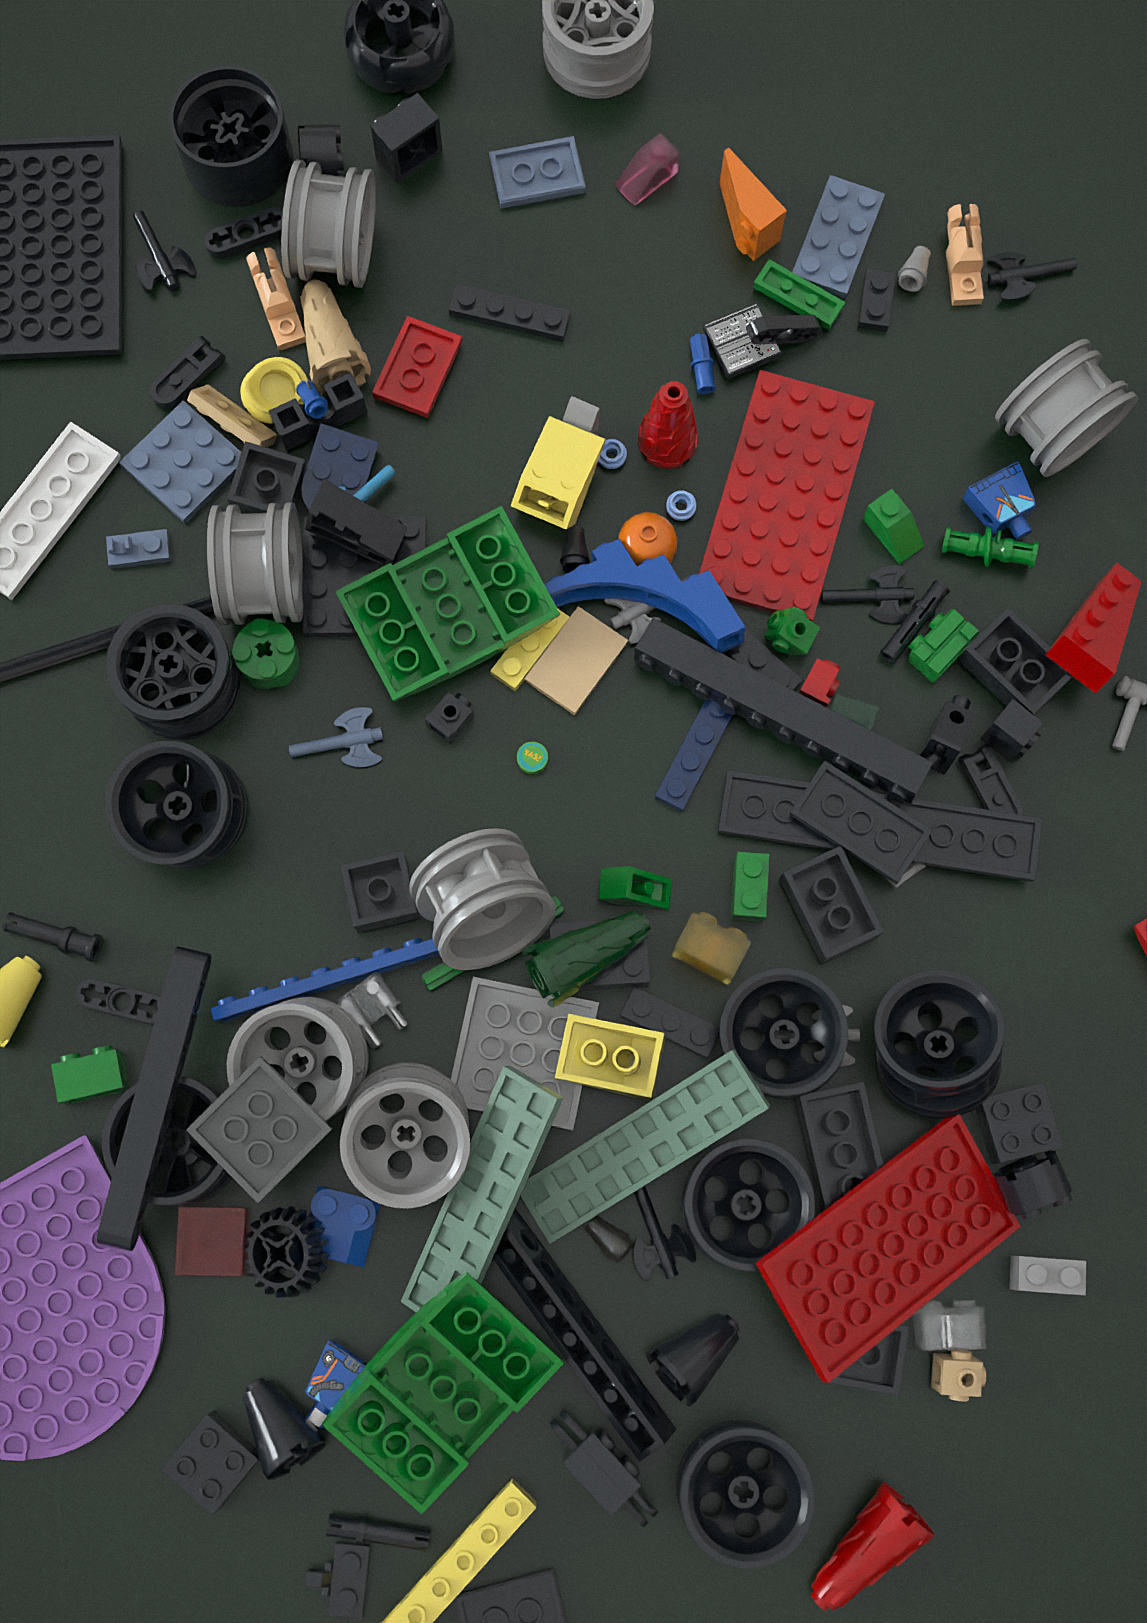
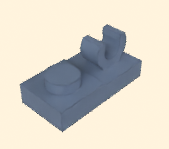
(138, 549)

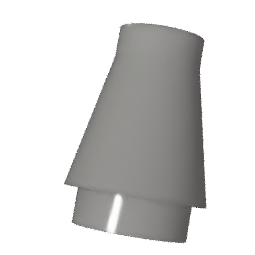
(914, 271)

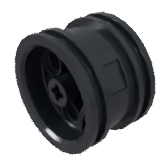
(173, 671)

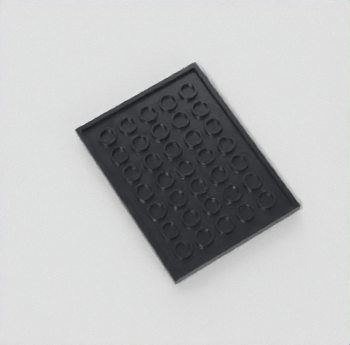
(60, 247)

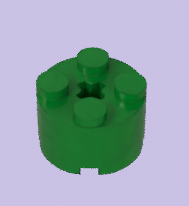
(264, 637)

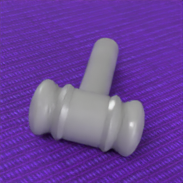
(1137, 695)

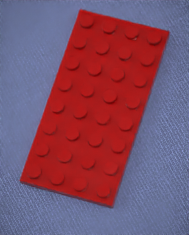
(786, 494)
(888, 1247)

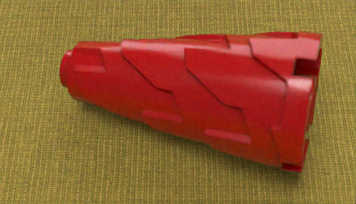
(669, 428)
(881, 1538)

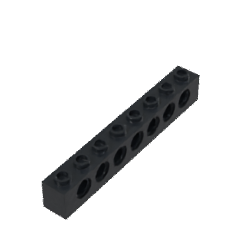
(581, 1340)

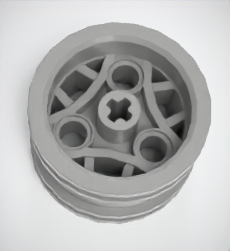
(589, 48)

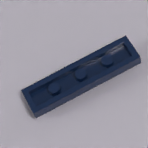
(693, 755)

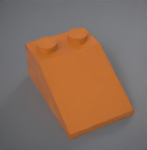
(752, 210)

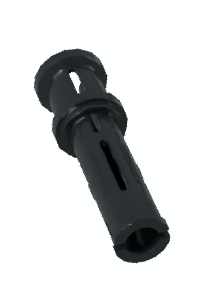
(65, 939)

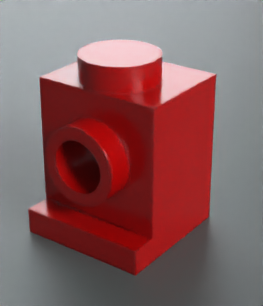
(821, 682)

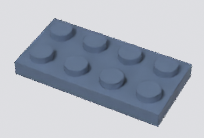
(838, 235)

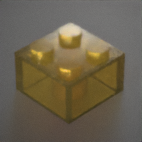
(711, 947)

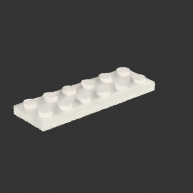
(50, 503)

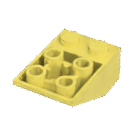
(558, 473)

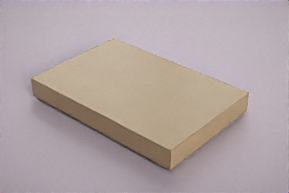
(576, 660)

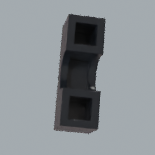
(344, 405)

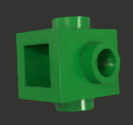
(791, 631)

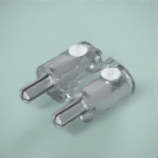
(369, 1002)

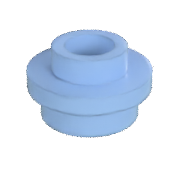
(617, 447)
(681, 497)

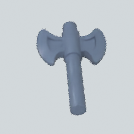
(355, 738)

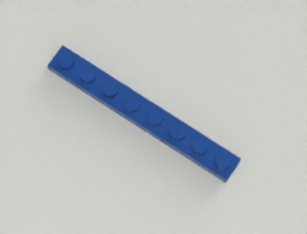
(324, 979)

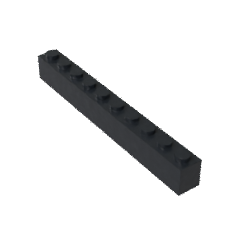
(781, 711)

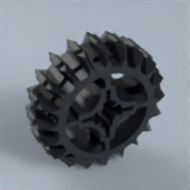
(268, 1253)

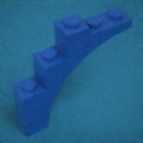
(654, 582)

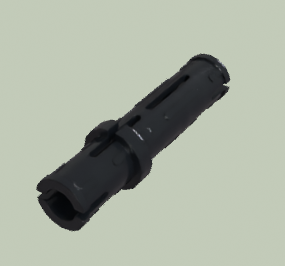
(935, 596)
(377, 1532)

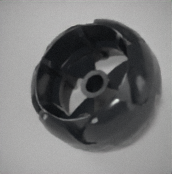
(381, 66)

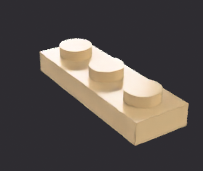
(231, 416)

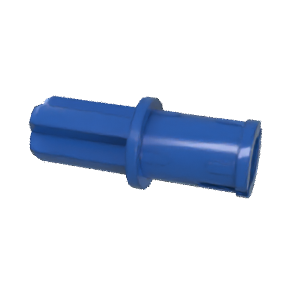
(702, 364)

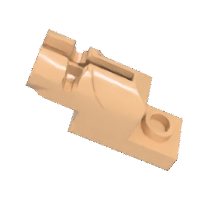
(965, 256)
(277, 301)

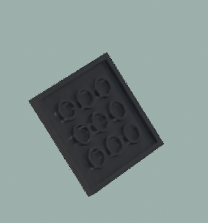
(332, 567)

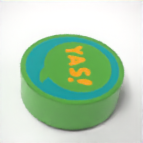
(532, 758)

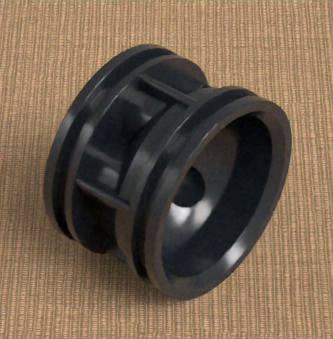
(132, 815)
(794, 989)
(958, 1003)
(779, 1171)
(779, 1529)

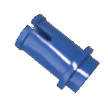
(315, 404)

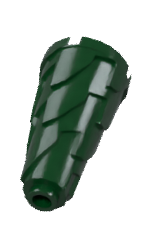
(577, 957)

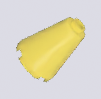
(17, 986)

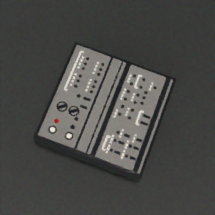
(732, 343)

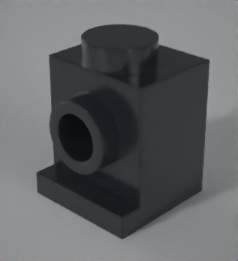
(450, 727)

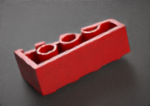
(1096, 633)

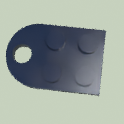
(340, 459)

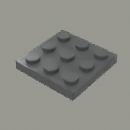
(259, 1129)

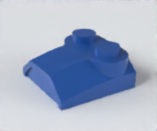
(347, 1224)

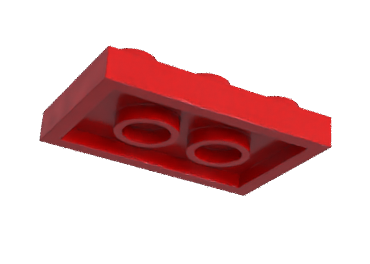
(417, 367)

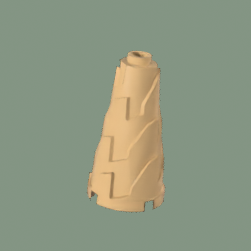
(329, 338)

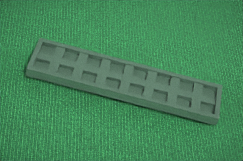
(643, 1146)
(489, 1188)

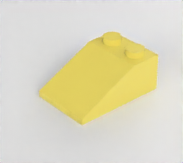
(611, 1057)

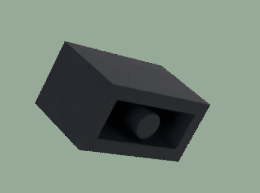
(1013, 731)

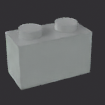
(1047, 1275)

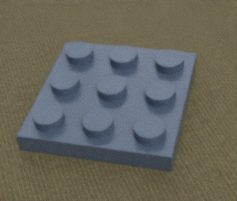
(183, 462)

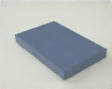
(537, 172)

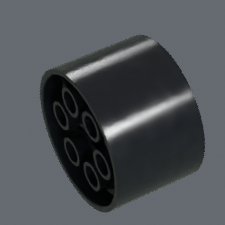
(238, 98)

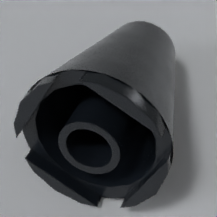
(694, 1356)
(279, 1429)

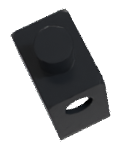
(948, 733)

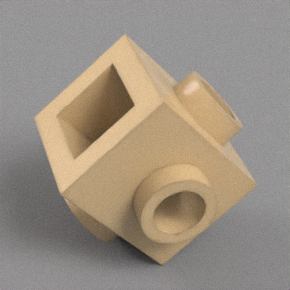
(958, 1375)

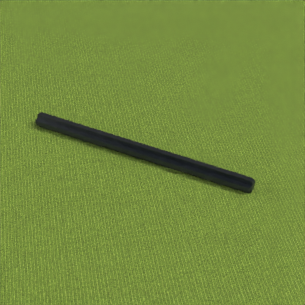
(76, 647)

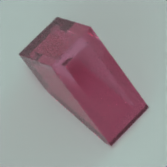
(648, 169)

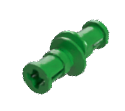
(990, 547)

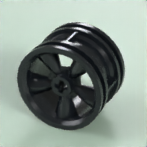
(178, 1185)

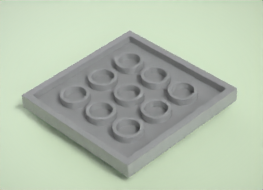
(517, 1029)

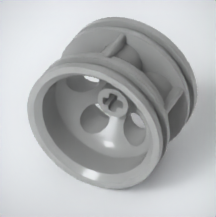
(482, 898)
(294, 1015)
(429, 1174)

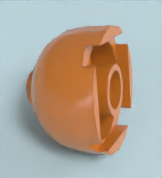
(648, 537)

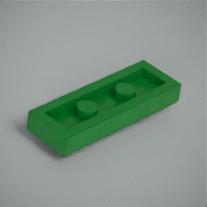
(798, 294)

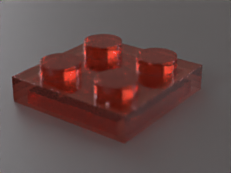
(210, 1241)

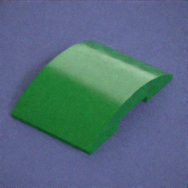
(448, 605)
(440, 1390)

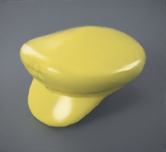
(271, 385)

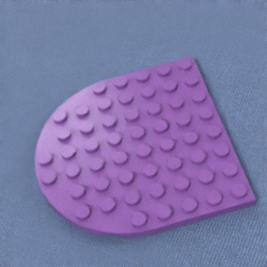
(73, 1313)

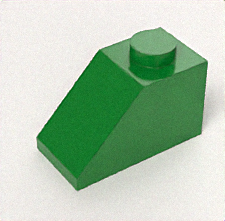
(894, 526)
(635, 888)

